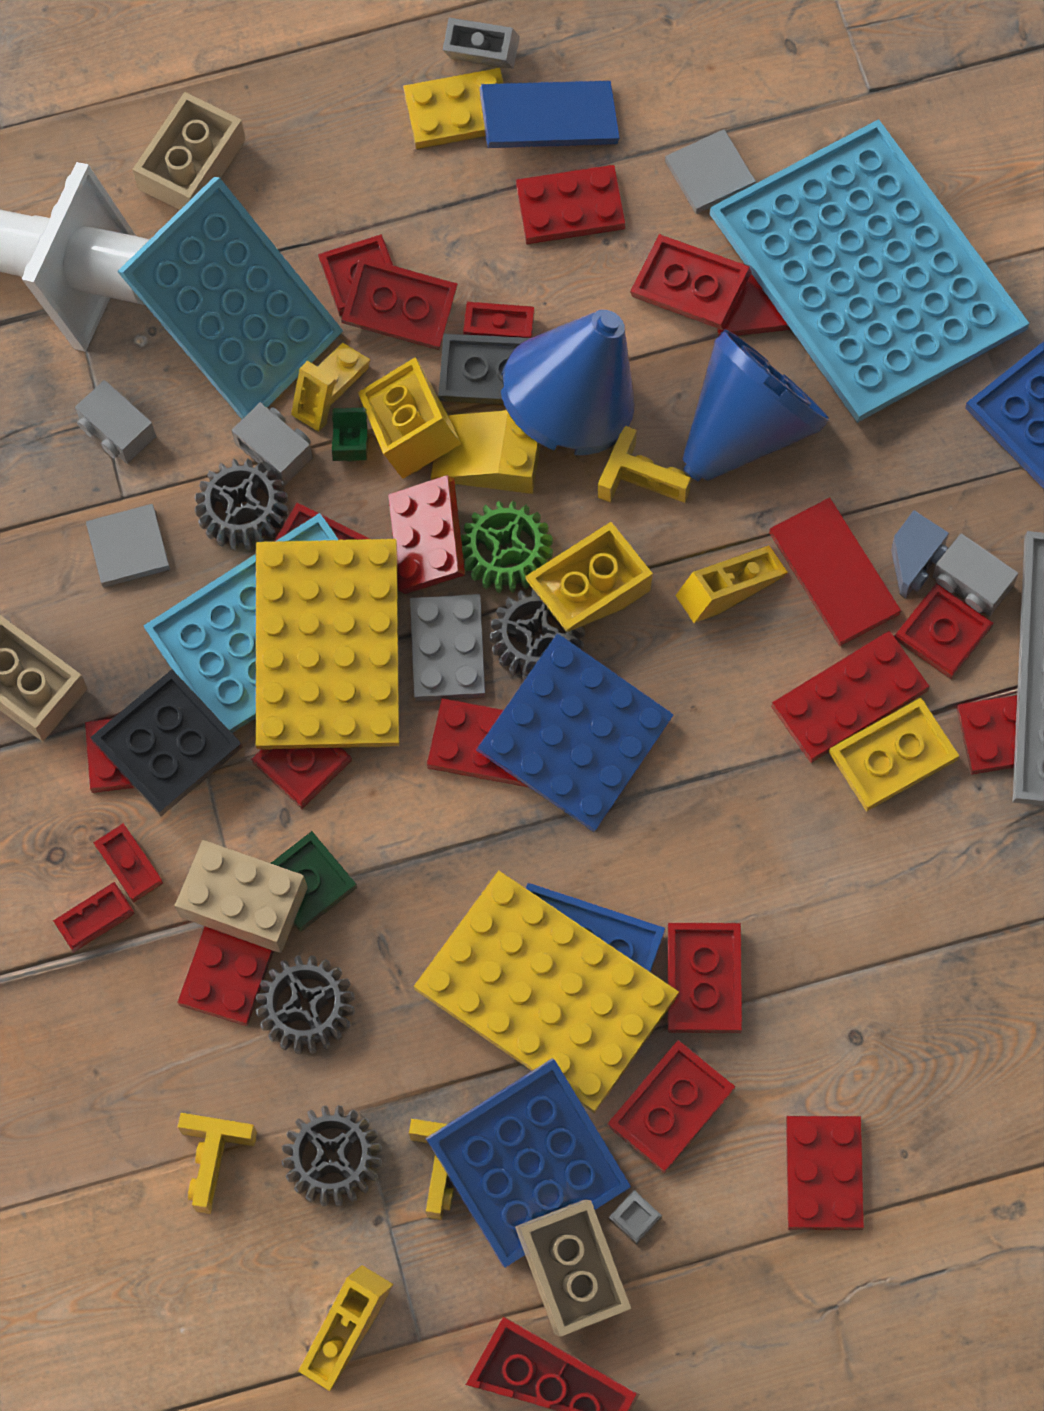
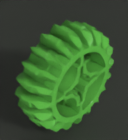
(484, 532)

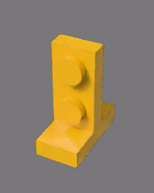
(323, 384)
(640, 471)
(210, 1153)
(439, 1194)

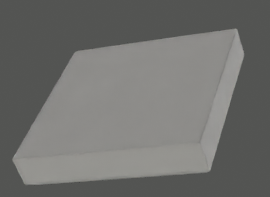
(709, 171)
(127, 545)

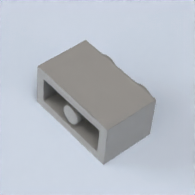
(481, 43)
(115, 422)
(271, 441)
(974, 575)

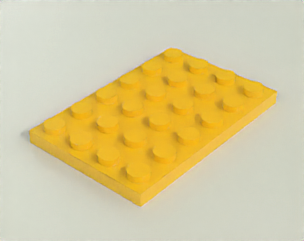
(327, 644)
(546, 989)

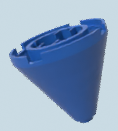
(572, 384)
(745, 411)

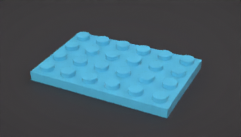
(230, 299)
(213, 636)

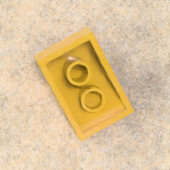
(408, 418)
(491, 453)
(592, 579)

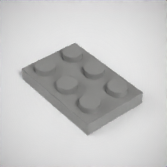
(447, 647)

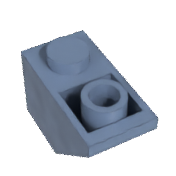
(914, 551)

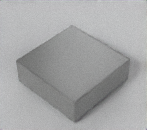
(635, 1217)

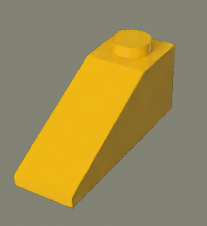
(729, 582)
(345, 1326)

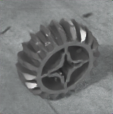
(249, 481)
(511, 625)
(293, 1011)
(320, 1167)

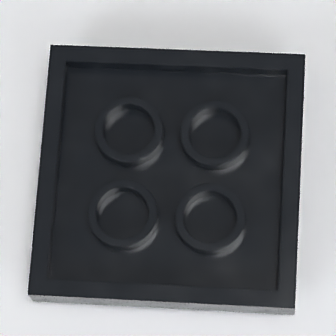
(166, 742)

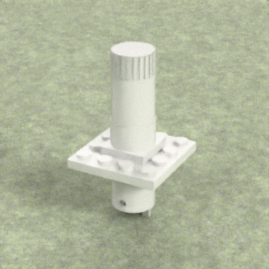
(73, 255)

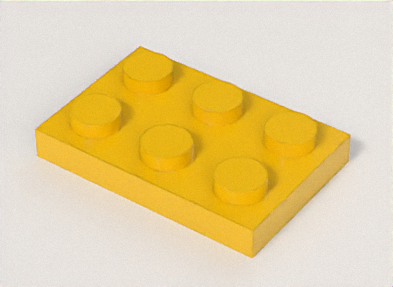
(448, 108)
(893, 754)

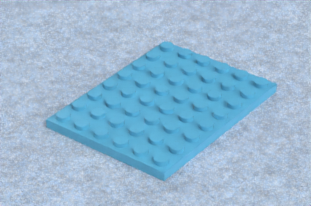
(868, 270)

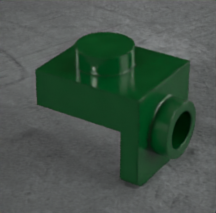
(349, 434)

